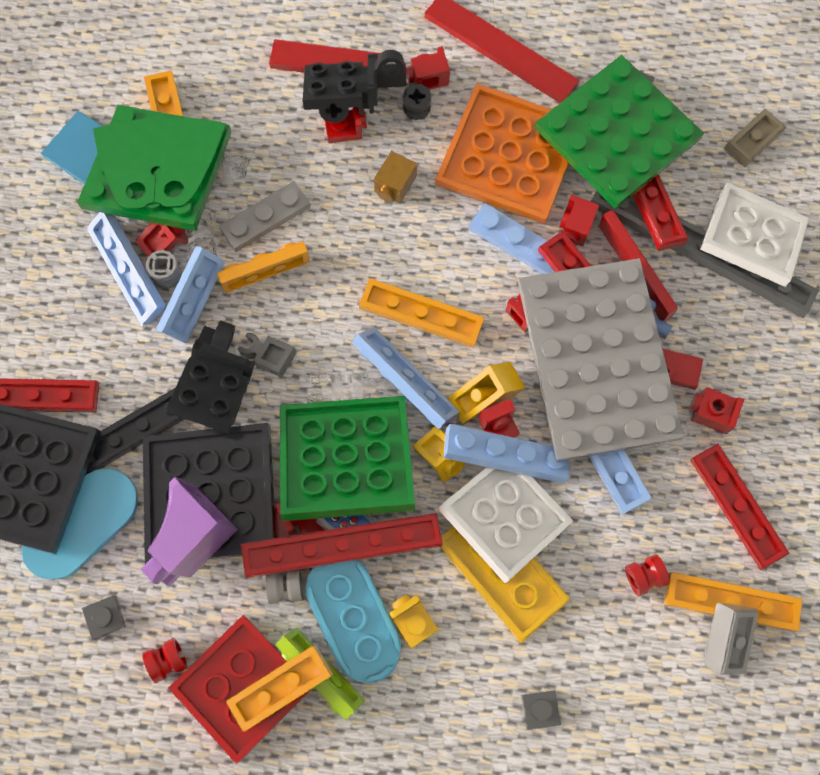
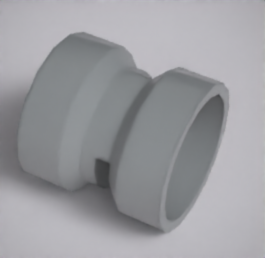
(168, 275)
(277, 590)

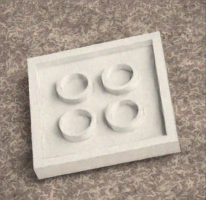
(755, 234)
(505, 519)

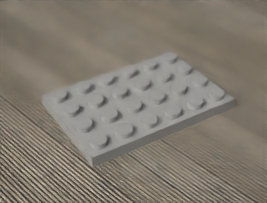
(599, 360)

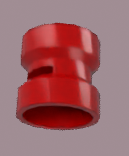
(647, 575)
(164, 660)

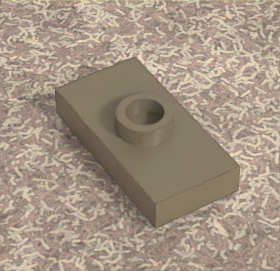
(755, 137)

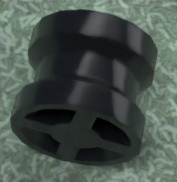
(411, 106)

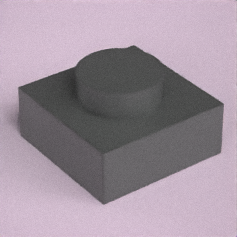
(103, 617)
(541, 710)

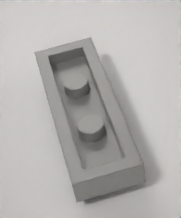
(264, 216)

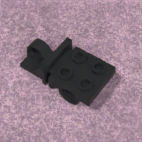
(350, 84)
(212, 381)

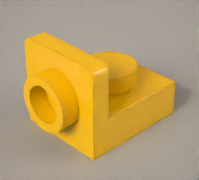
(431, 450)
(412, 620)

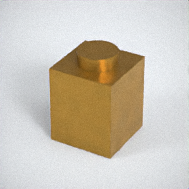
(395, 177)

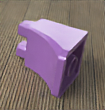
(188, 535)

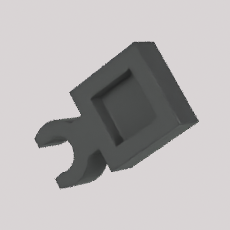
(271, 355)

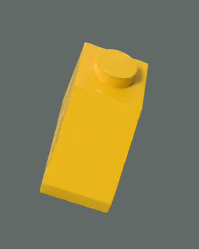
(486, 389)

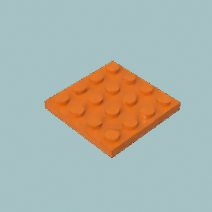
(502, 156)

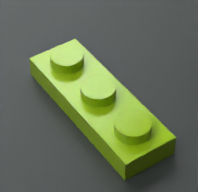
(336, 689)

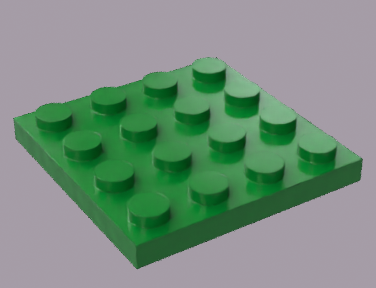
(618, 131)
(98, 197)
(345, 458)

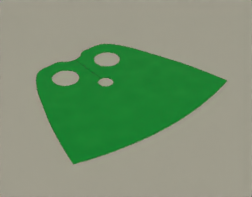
(175, 144)

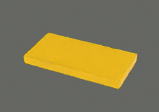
(520, 603)

